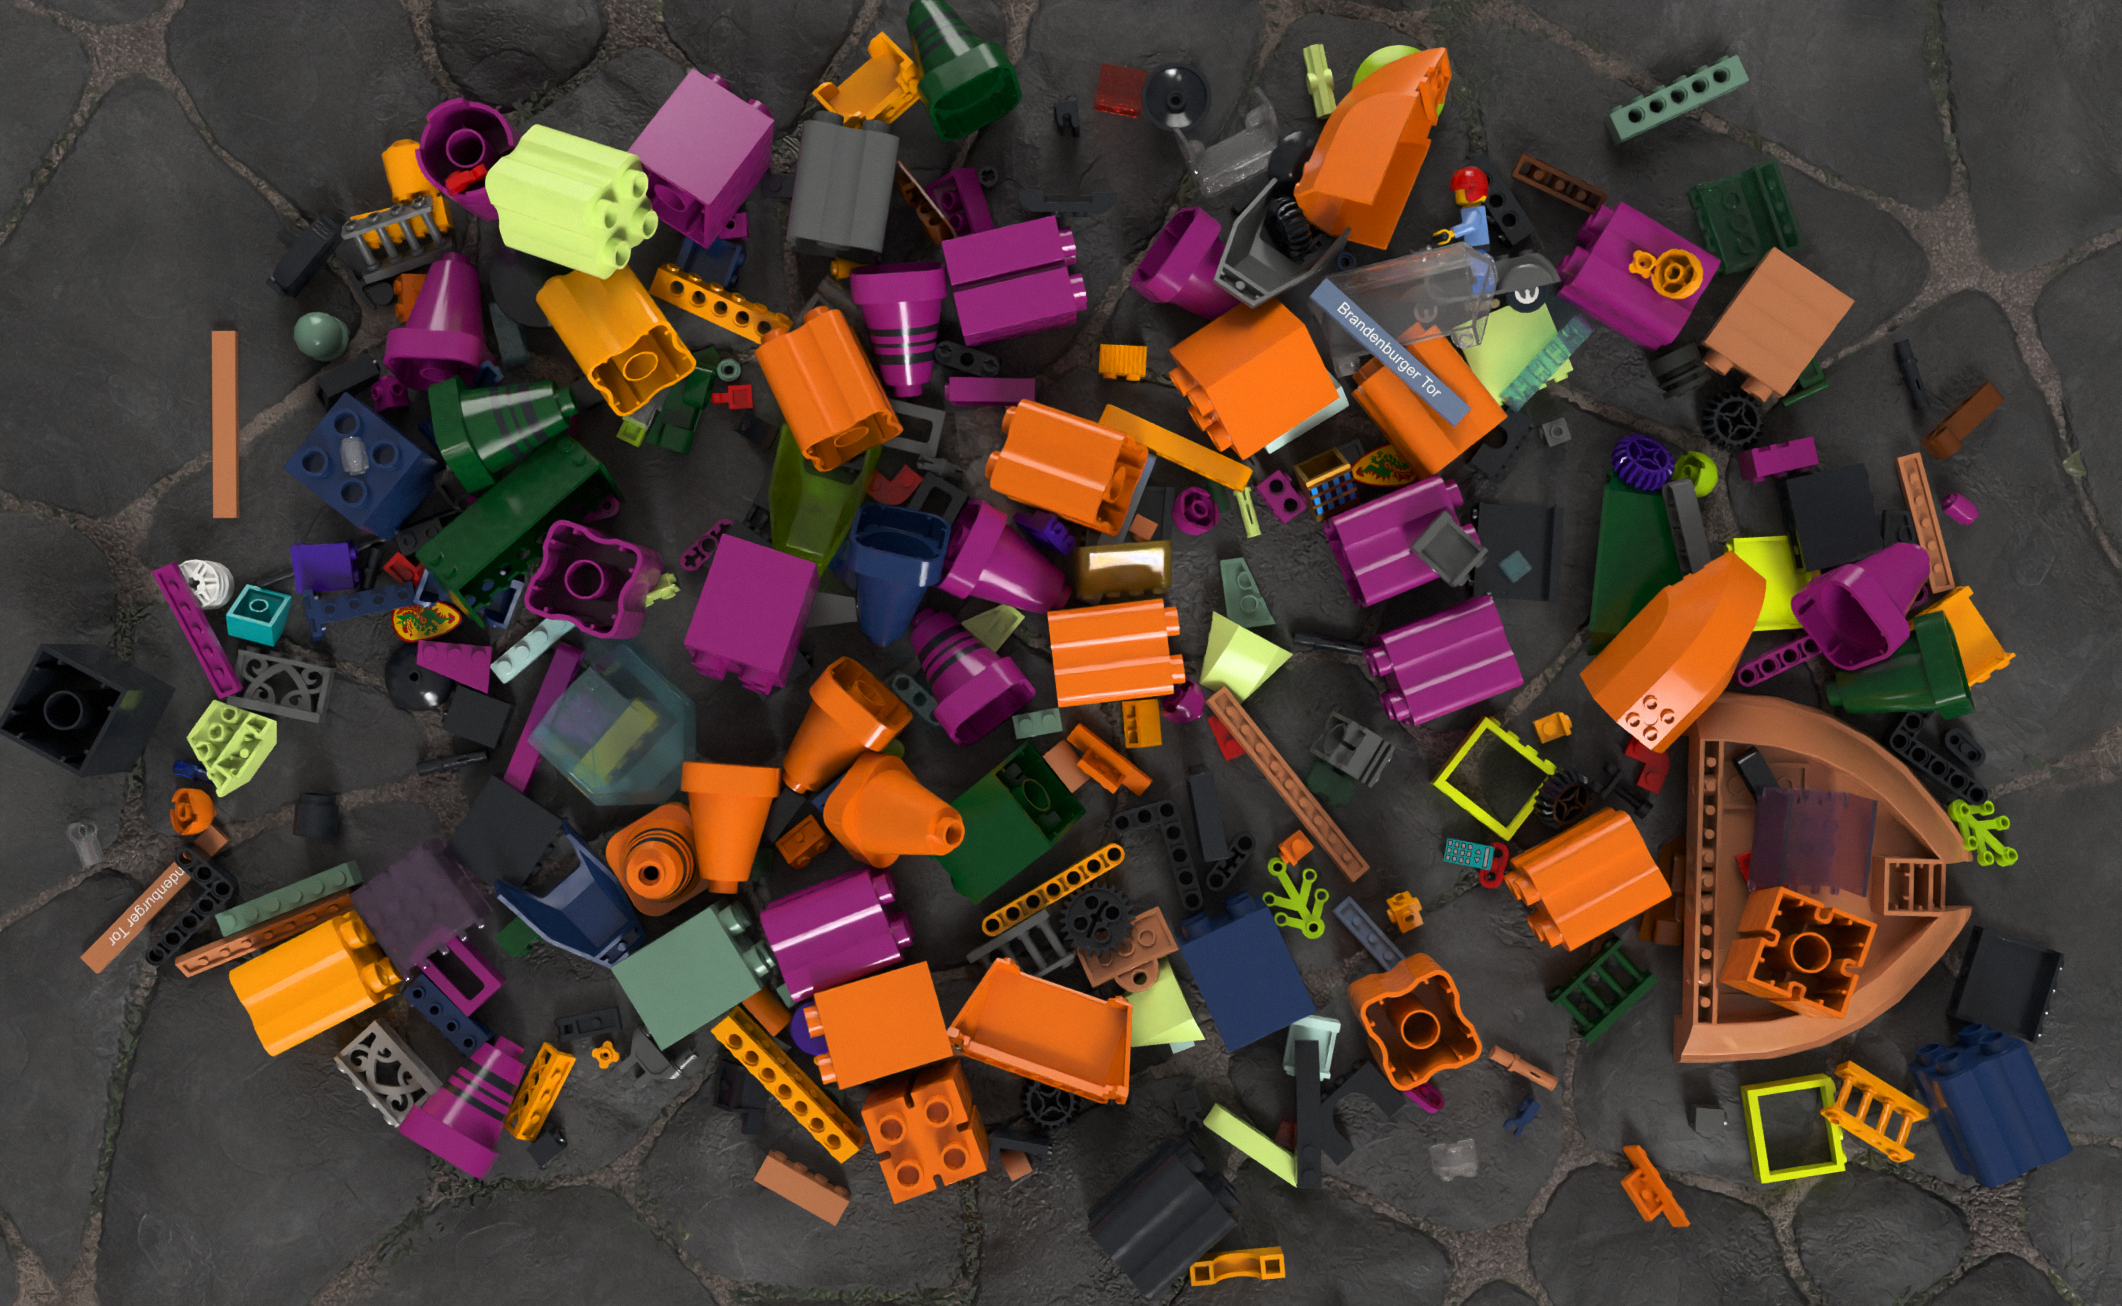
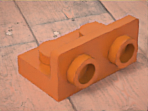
(804, 842)

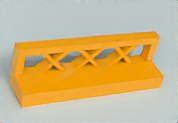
(540, 1095)

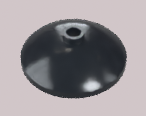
(1179, 82)
(1289, 158)
(420, 695)

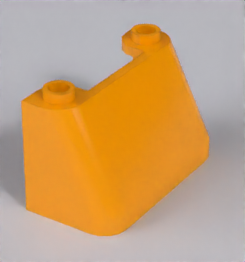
(877, 90)

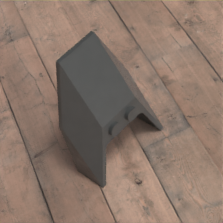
(1256, 270)

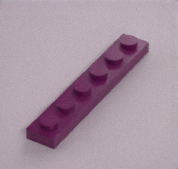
(197, 630)

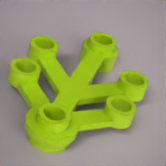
(1962, 813)
(1297, 901)

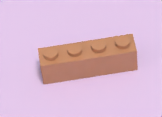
(803, 1187)

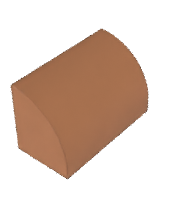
(1064, 763)

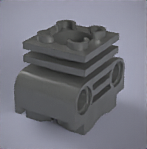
(1353, 749)

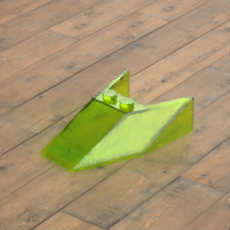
(811, 511)

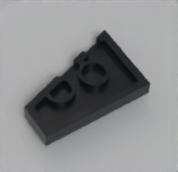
(1897, 528)

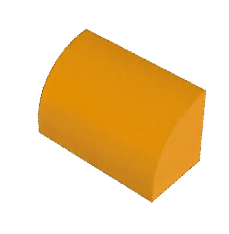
(1141, 723)

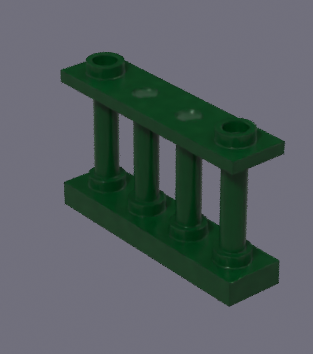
(1624, 996)

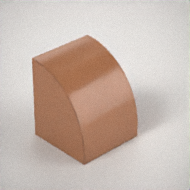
(1016, 1163)

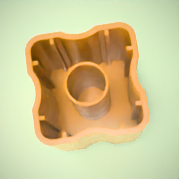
(616, 336)
(314, 982)

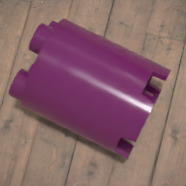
(459, 139)

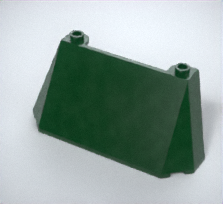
(1632, 558)

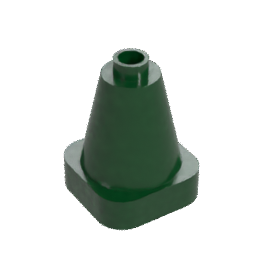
(1918, 676)

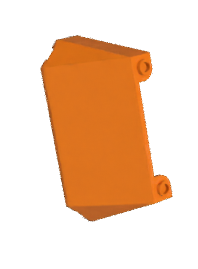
(1047, 1033)

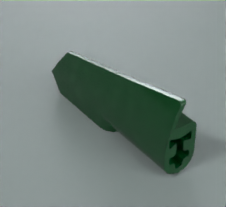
(683, 407)

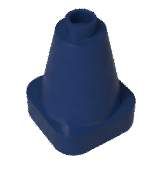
(894, 562)

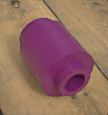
(1959, 508)

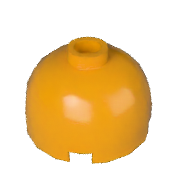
(1677, 274)

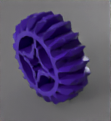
(1642, 462)

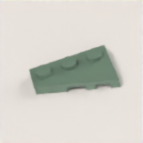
(1241, 596)

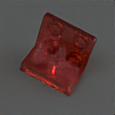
(1120, 90)

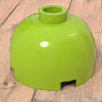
(1699, 470)

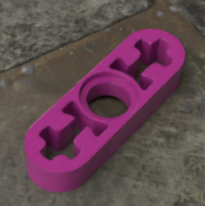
(699, 543)

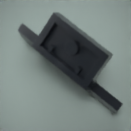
(741, 1093)

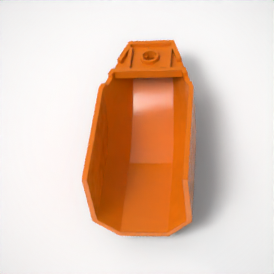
(1374, 149)
(1678, 651)

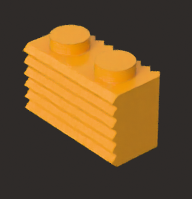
(1122, 361)

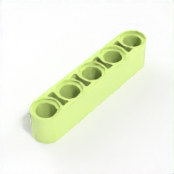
(1251, 1142)

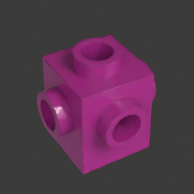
(389, 394)

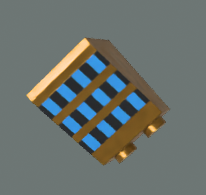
(1327, 484)

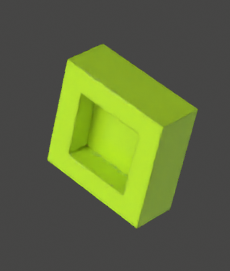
(631, 434)

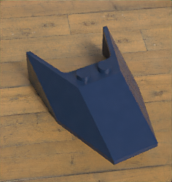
(583, 911)

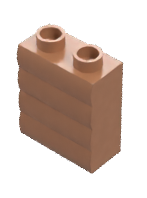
(1774, 325)

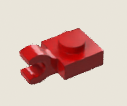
(738, 397)

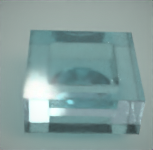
(1515, 566)

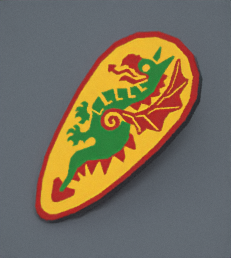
(1382, 469)
(423, 623)

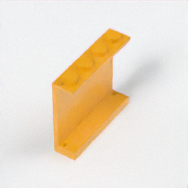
(1976, 642)

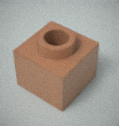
(1142, 529)

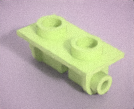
(664, 589)

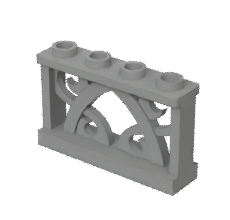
(387, 1038)

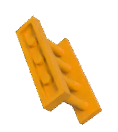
(1891, 1100)

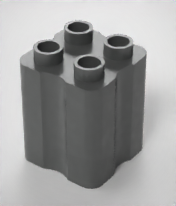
(842, 189)

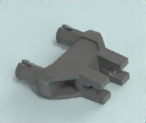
(655, 1062)

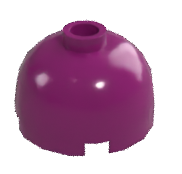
(1194, 512)
(1185, 703)

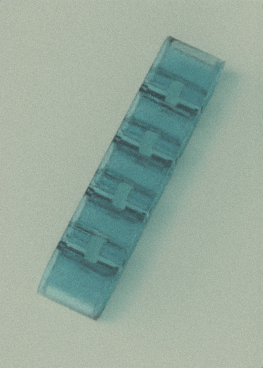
(1546, 362)

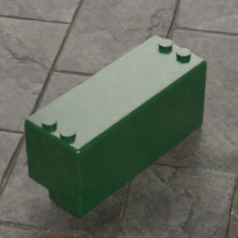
(511, 520)

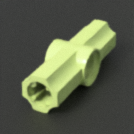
(1319, 81)

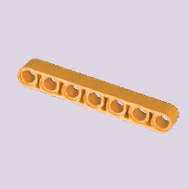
(1178, 449)
(1046, 899)

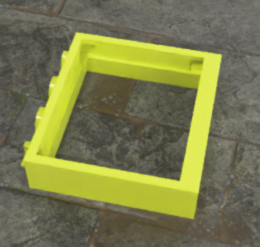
(1512, 740)
(1755, 1131)

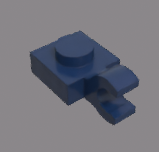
(1525, 1112)

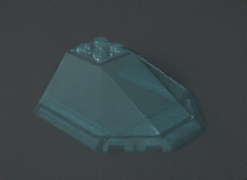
(620, 731)

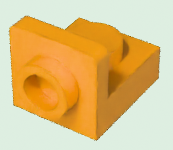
(1552, 727)

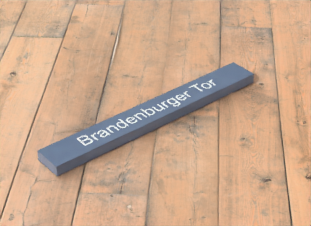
(1390, 352)

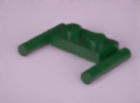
(1812, 382)

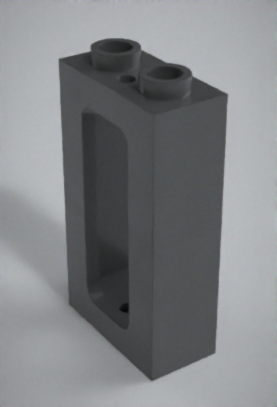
(914, 447)

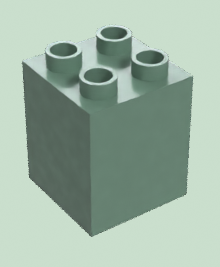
(695, 971)

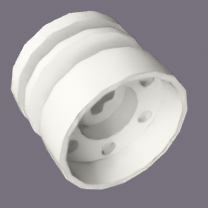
(215, 584)

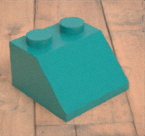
(258, 615)

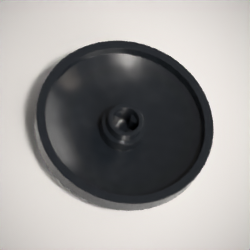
(516, 282)

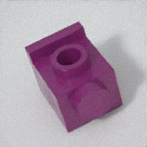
(740, 231)

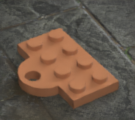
(1148, 943)

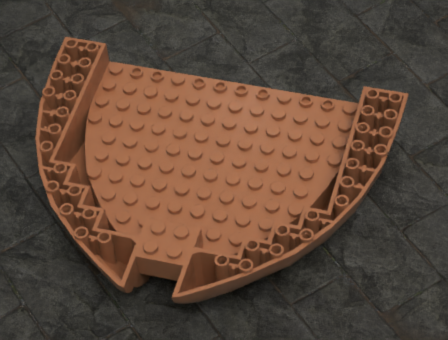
(1904, 883)

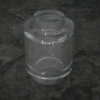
(354, 455)

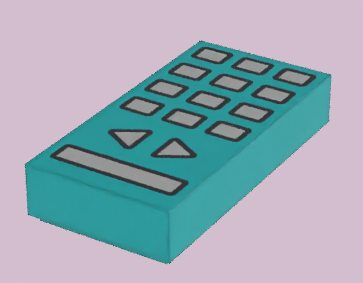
(1469, 854)

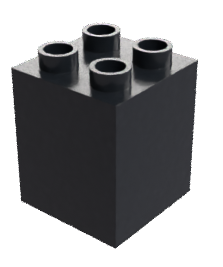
(85, 709)

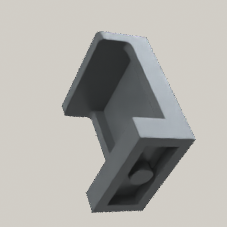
(1448, 550)

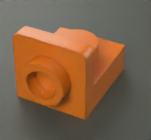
(1294, 847)

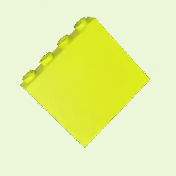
(1774, 562)

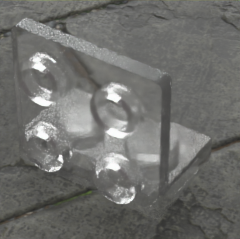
(980, 430)

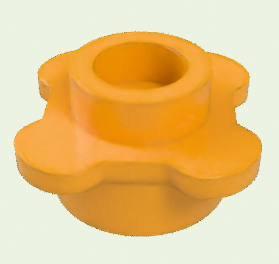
(1648, 261)
(607, 1048)

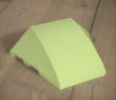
(1238, 659)
(232, 744)
(1162, 1011)

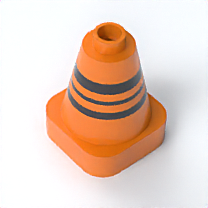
(663, 841)

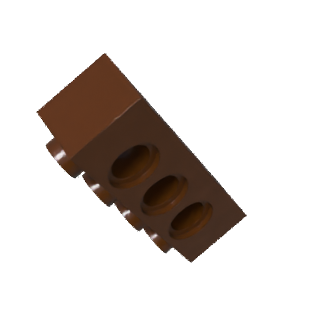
(1559, 183)

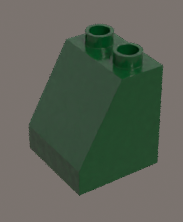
(1008, 822)

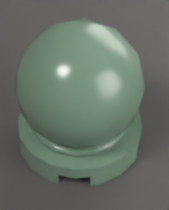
(322, 336)

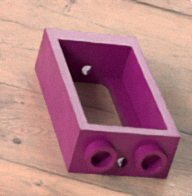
(989, 391)
(478, 965)

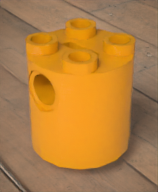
(404, 173)

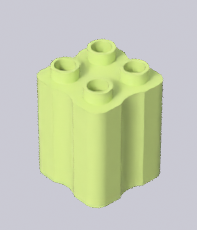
(571, 201)

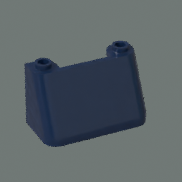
(496, 614)

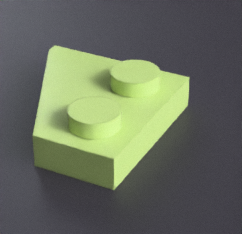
(994, 625)

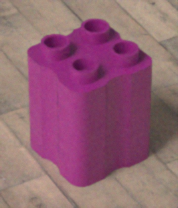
(1604, 288)
(1376, 537)
(593, 581)
(1443, 661)
(837, 930)

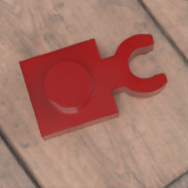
(460, 181)

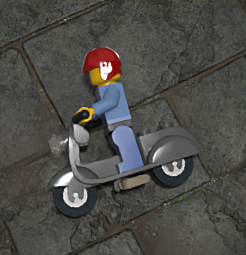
(1520, 278)

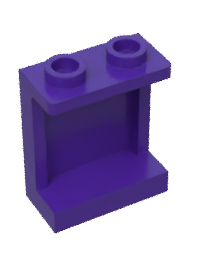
(325, 566)

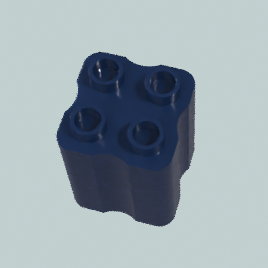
(1989, 1105)

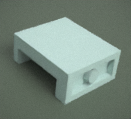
(1312, 1028)

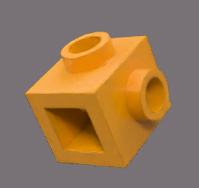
(1404, 911)

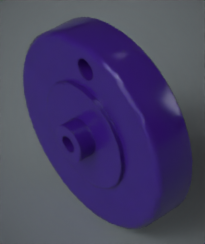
(801, 1034)

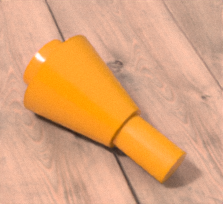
(841, 267)

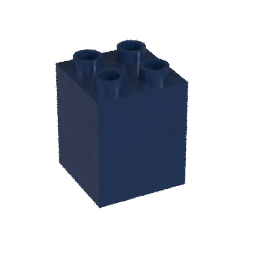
(388, 490)
(1244, 970)

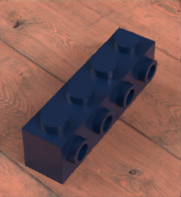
(454, 1025)

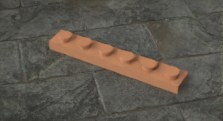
(1924, 519)

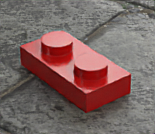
(1227, 743)

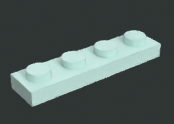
(530, 648)

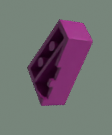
(1778, 459)
(457, 661)

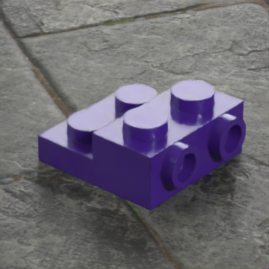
(1046, 531)

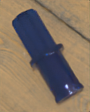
(196, 772)

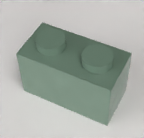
(1037, 723)

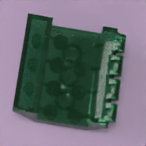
(1746, 217)

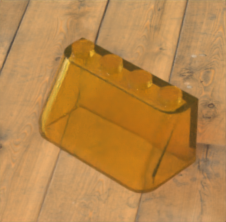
(1123, 568)

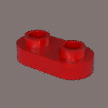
(1498, 867)

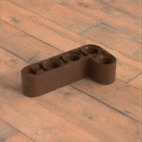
(1947, 435)

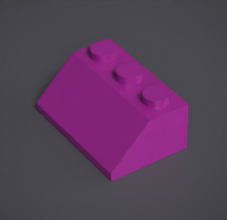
(961, 201)

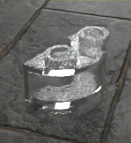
(1454, 1159)

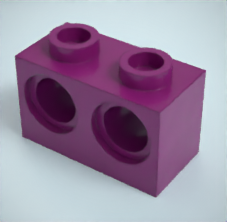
(1275, 501)

